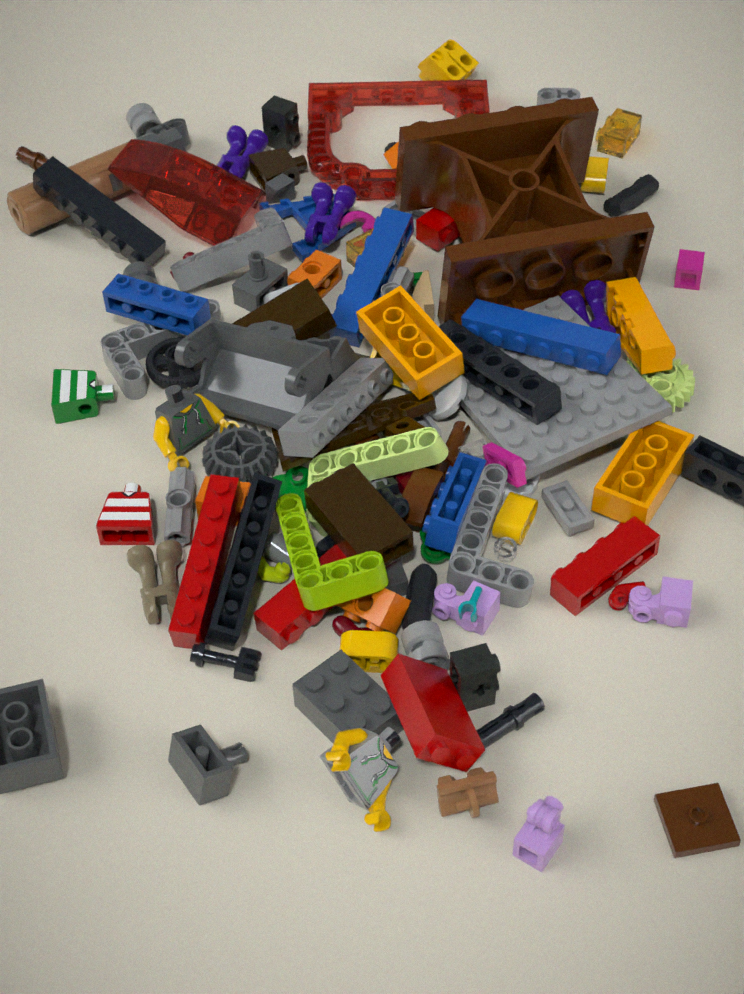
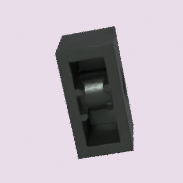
(281, 123)
(475, 675)

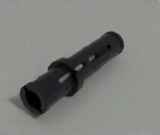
(511, 718)

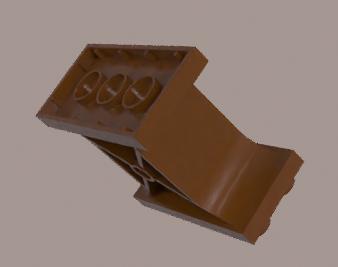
(517, 205)

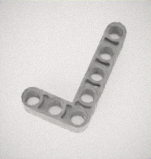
(232, 254)
(132, 343)
(475, 535)

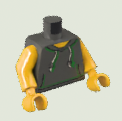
(185, 422)

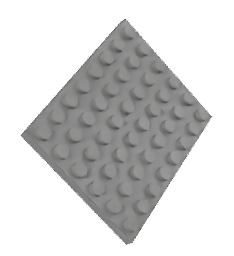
(592, 413)

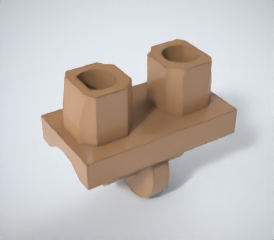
(467, 793)

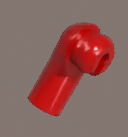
(620, 595)

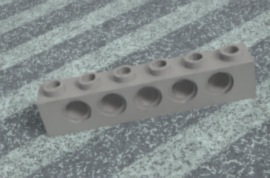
(335, 407)

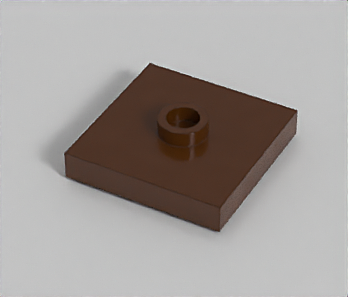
(696, 820)

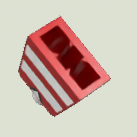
(126, 518)

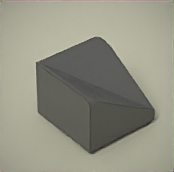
(280, 188)
(397, 578)

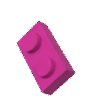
(514, 464)

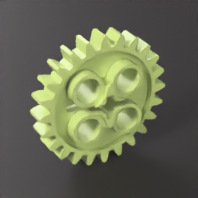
(673, 384)

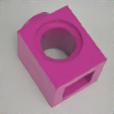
(689, 269)

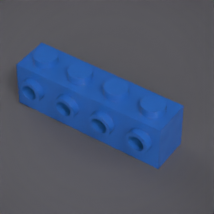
(155, 304)
(453, 502)

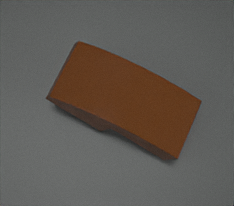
(420, 494)

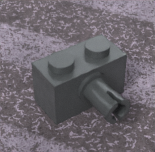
(258, 281)
(202, 765)

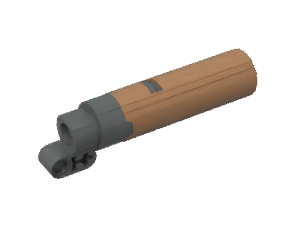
(37, 212)

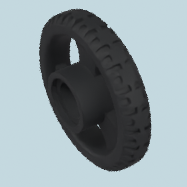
(178, 374)

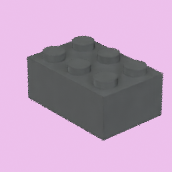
(343, 698)
(27, 738)

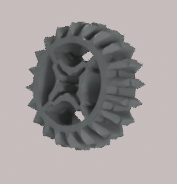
(254, 447)

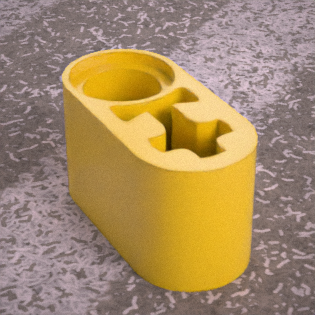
(595, 175)
(515, 517)
(370, 649)

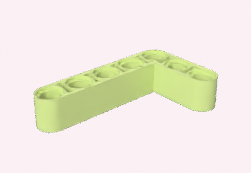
(381, 458)

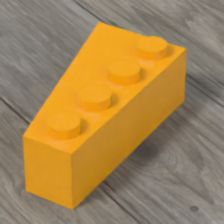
(639, 327)

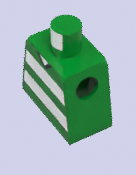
(77, 395)

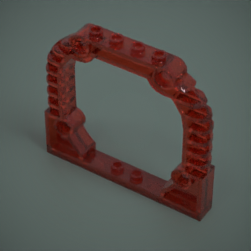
(335, 100)

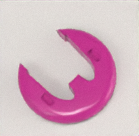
(358, 216)

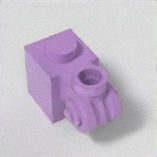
(447, 604)
(668, 607)
(540, 834)

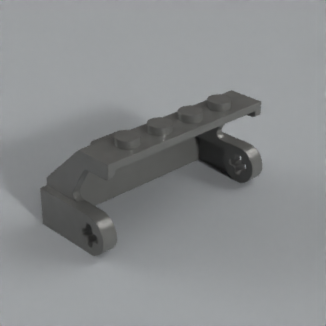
(255, 369)

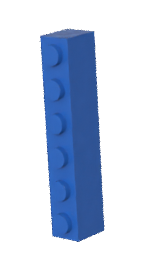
(372, 270)
(543, 336)

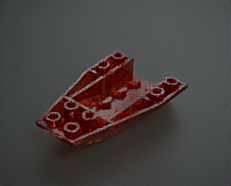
(187, 189)

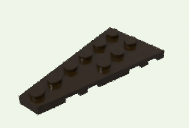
(367, 423)

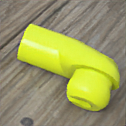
(277, 574)

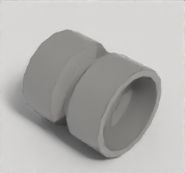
(141, 118)
(425, 643)

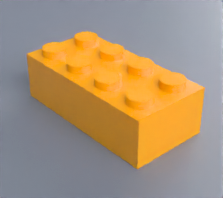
(410, 342)
(642, 473)

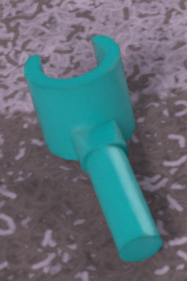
(470, 605)

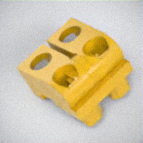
(448, 63)

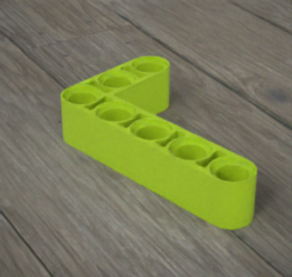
(331, 582)

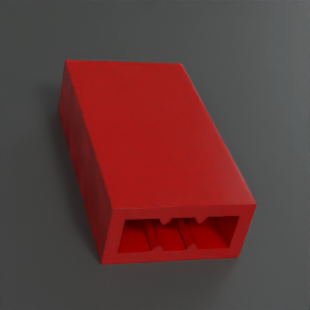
(432, 713)

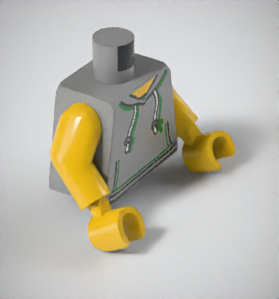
(364, 770)

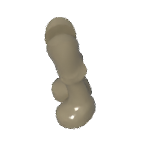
(142, 561)

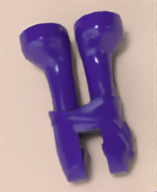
(239, 142)
(320, 221)
(595, 295)

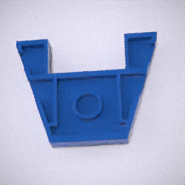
(301, 211)

